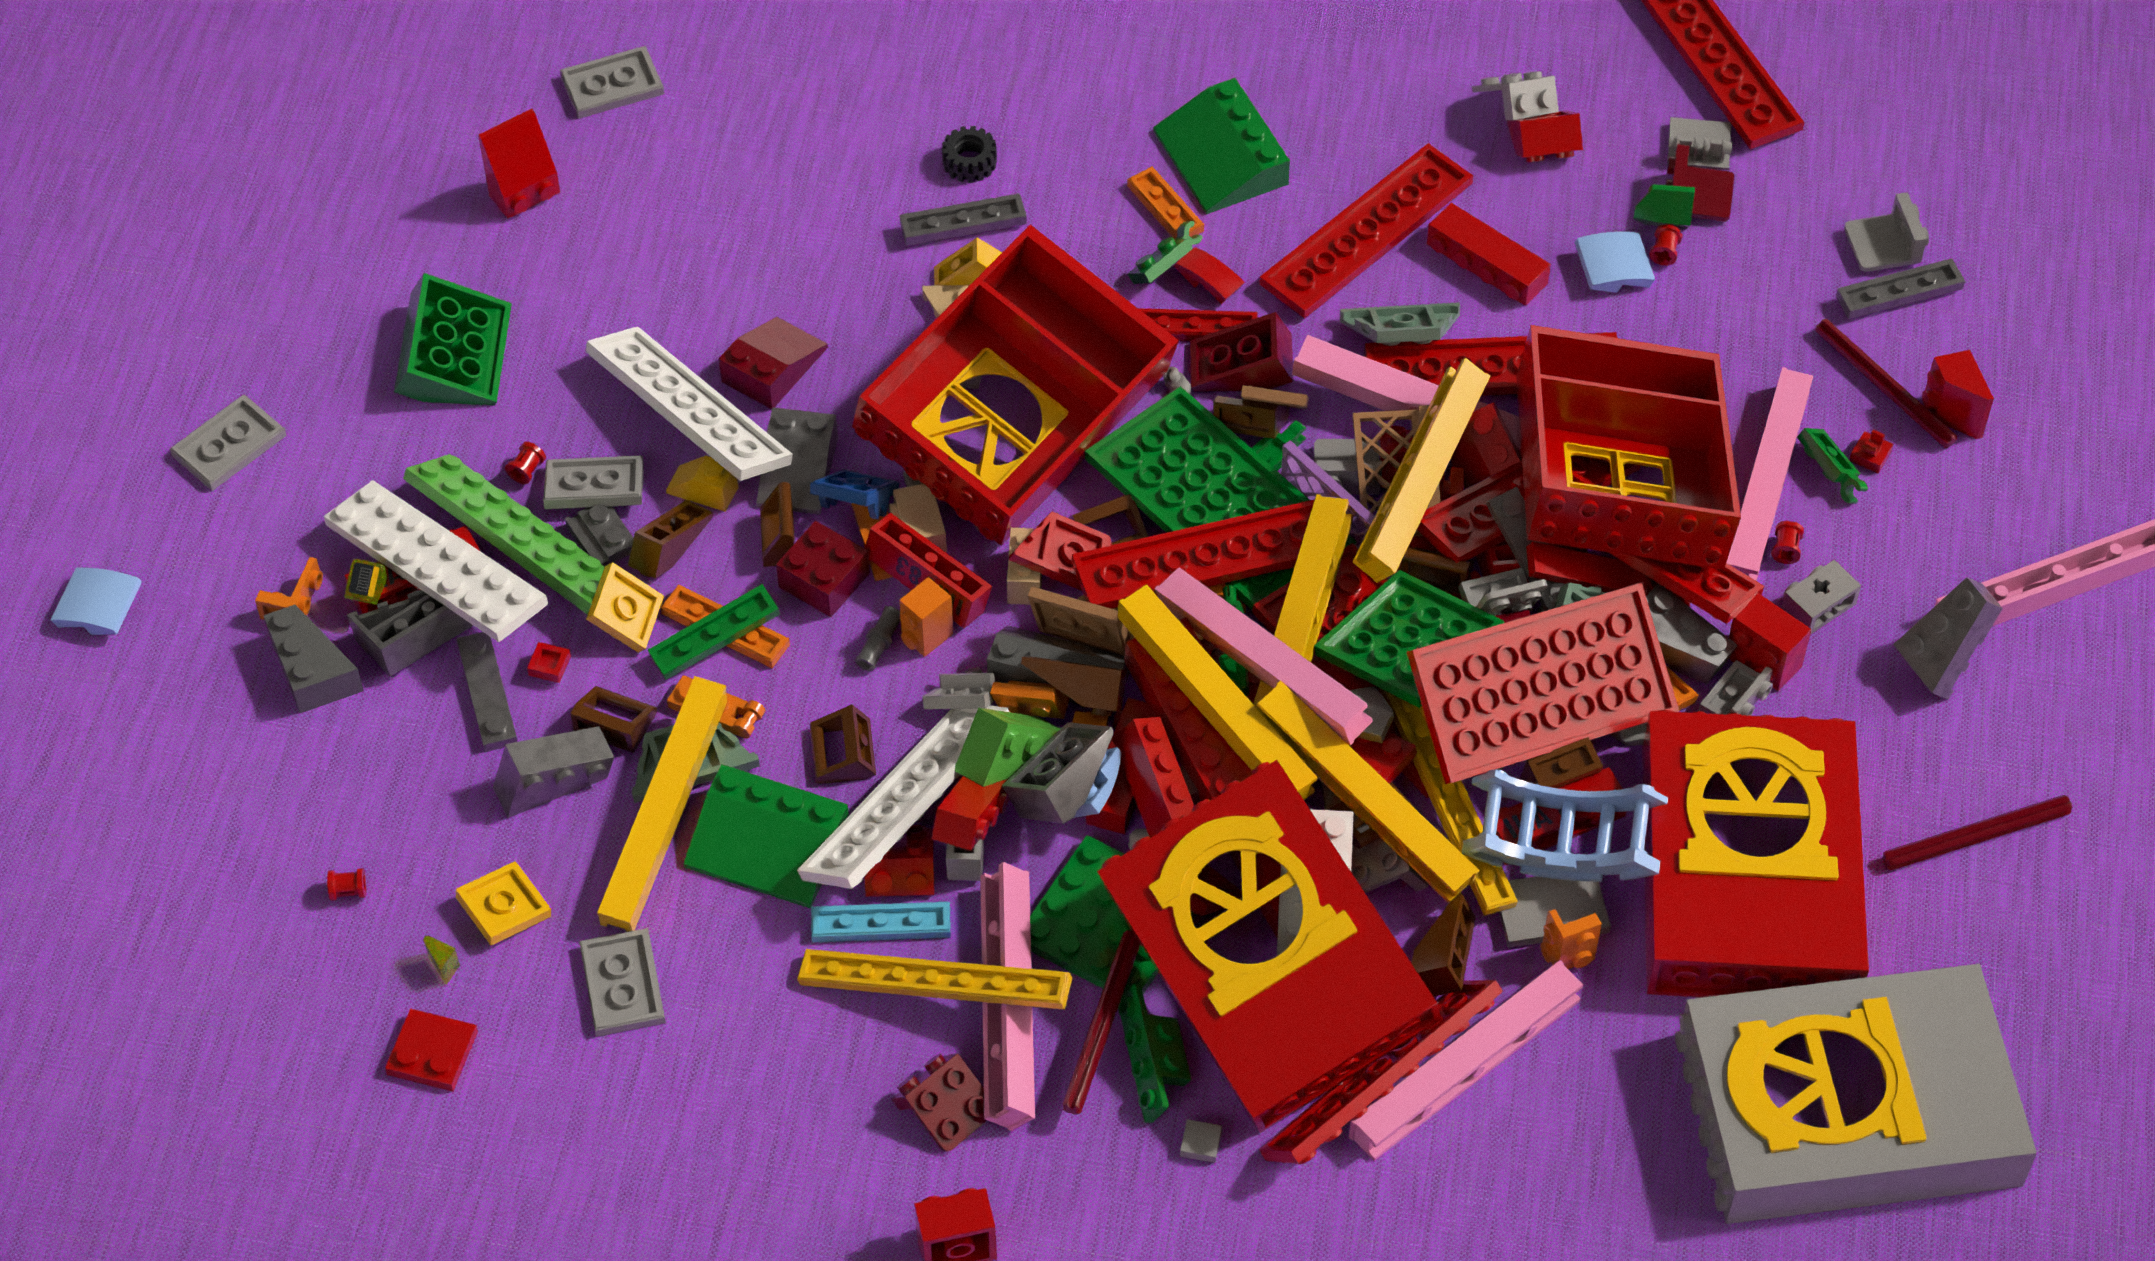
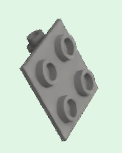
(1706, 139)

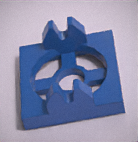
(855, 489)

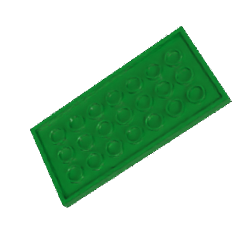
(1194, 472)

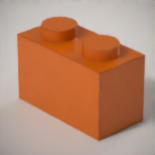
(926, 617)

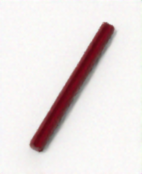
(1886, 383)
(1977, 832)
(1101, 1023)

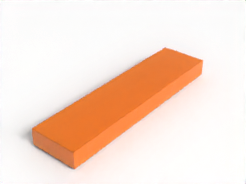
(759, 644)

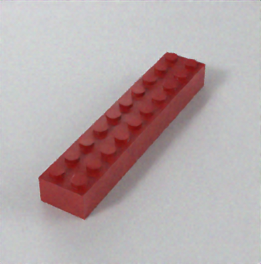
(1198, 748)

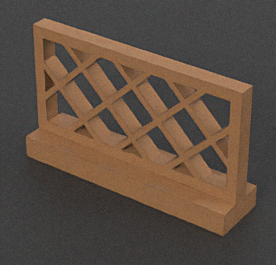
(1378, 417)

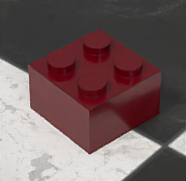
(823, 568)

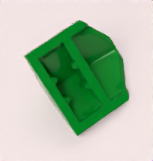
(1666, 206)

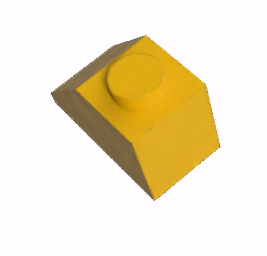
(965, 264)
(704, 483)

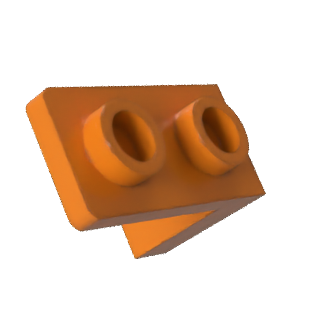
(301, 597)

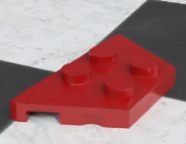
(1051, 547)

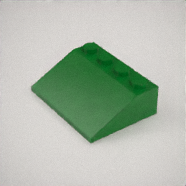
(1223, 147)
(452, 344)
(761, 834)

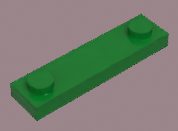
(714, 632)

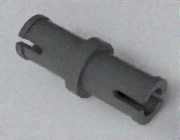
(878, 638)

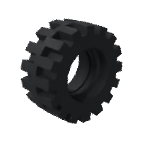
(965, 141)

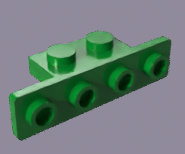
(1154, 1052)

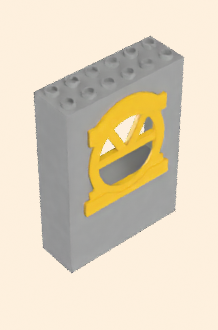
(1940, 1131)

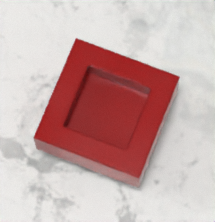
(549, 662)

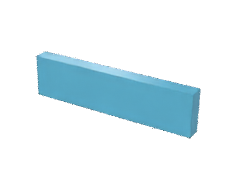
(880, 922)

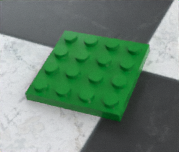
(1390, 623)
(1080, 923)

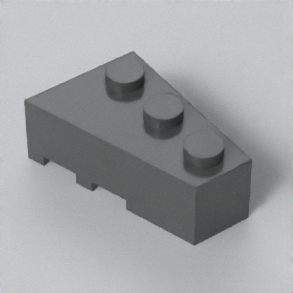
(310, 661)

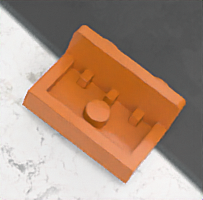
(1030, 698)
(1570, 942)

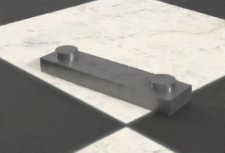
(963, 219)
(1900, 288)
(1510, 517)
(487, 691)

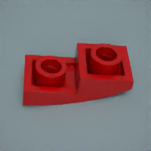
(1207, 270)

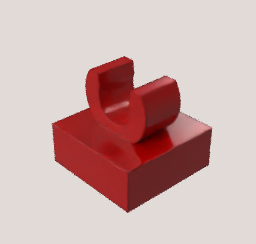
(1871, 451)

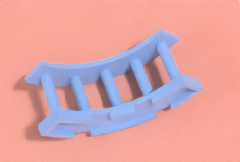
(1561, 863)

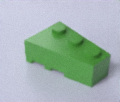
(1001, 744)

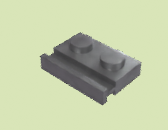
(601, 533)

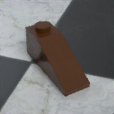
(667, 538)
(1086, 684)
(1445, 949)

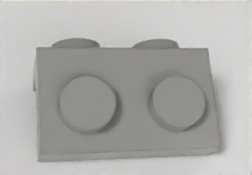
(1738, 691)

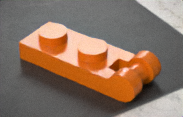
(742, 727)

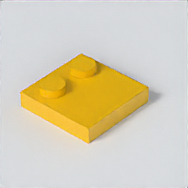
(625, 607)
(503, 903)

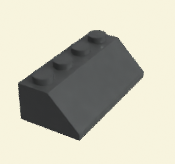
(1014, 643)

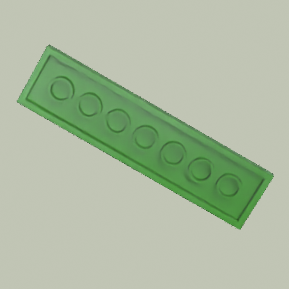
(509, 527)

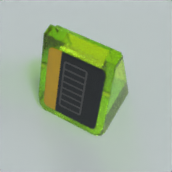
(365, 581)
(442, 956)

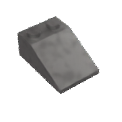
(813, 443)
(1059, 773)

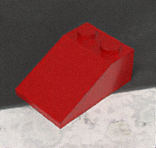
(518, 164)

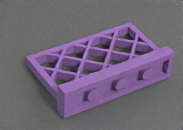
(1313, 480)

